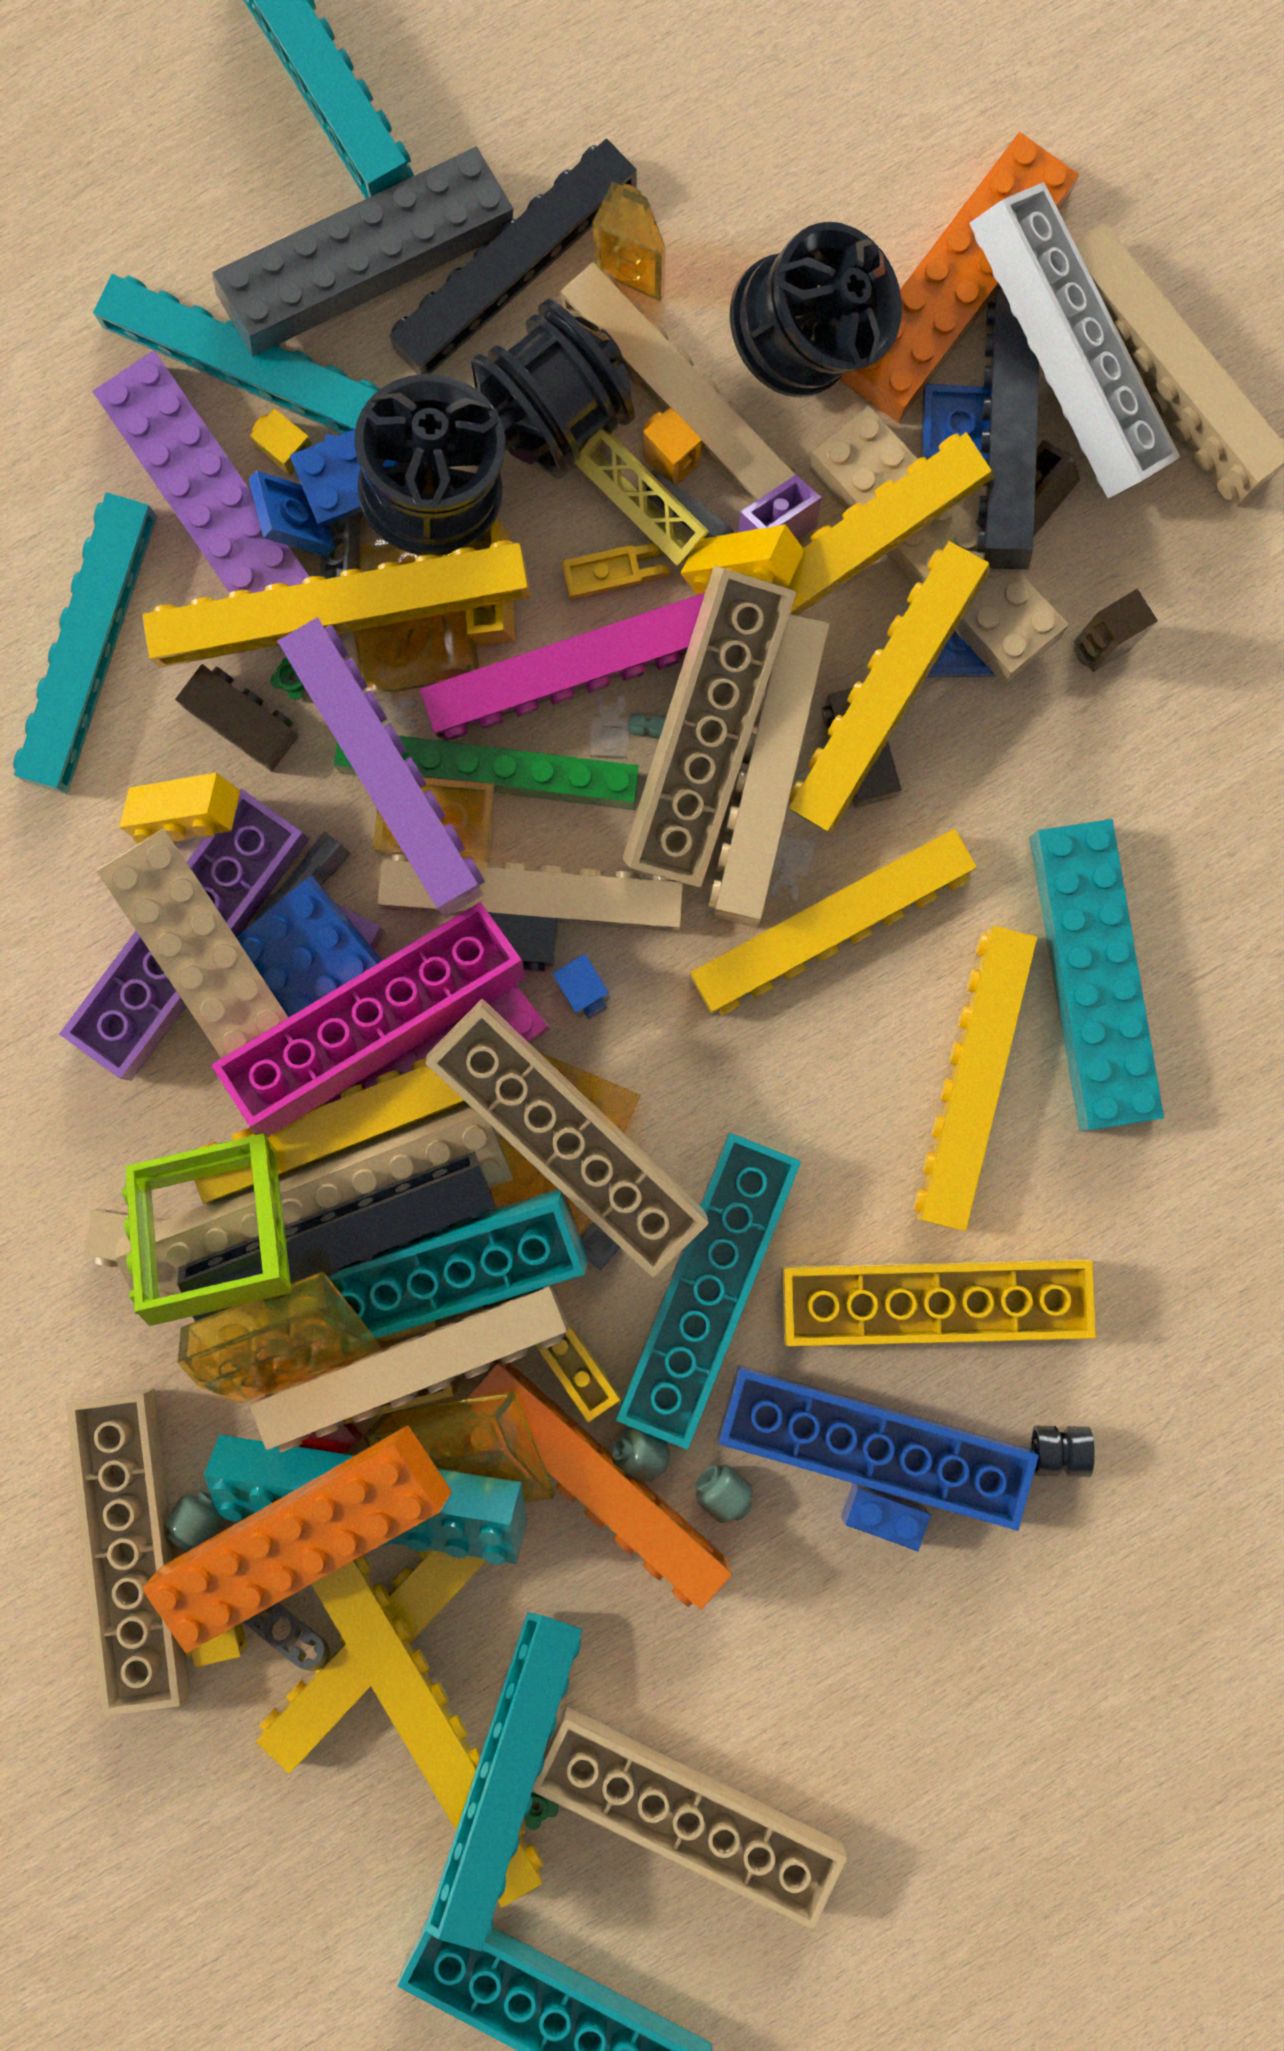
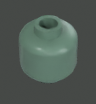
(640, 1455)
(723, 1493)
(193, 1520)

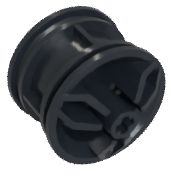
(849, 314)
(555, 387)
(432, 427)

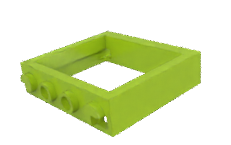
(190, 1166)

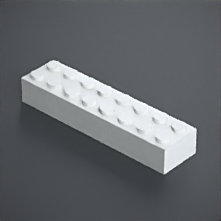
(1074, 339)

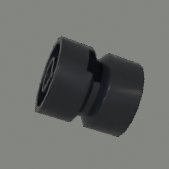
(1063, 1450)

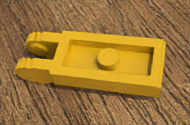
(611, 570)

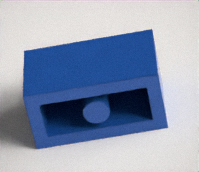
(582, 987)
(886, 1516)

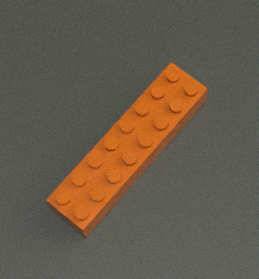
(953, 283)
(624, 1504)
(298, 1539)

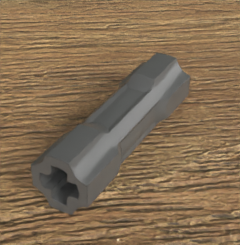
(320, 862)

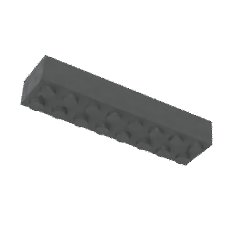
(362, 251)

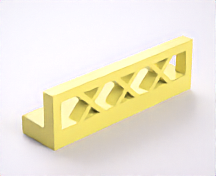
(635, 502)

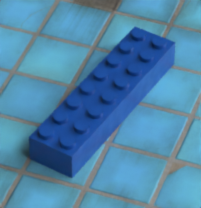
(877, 1447)

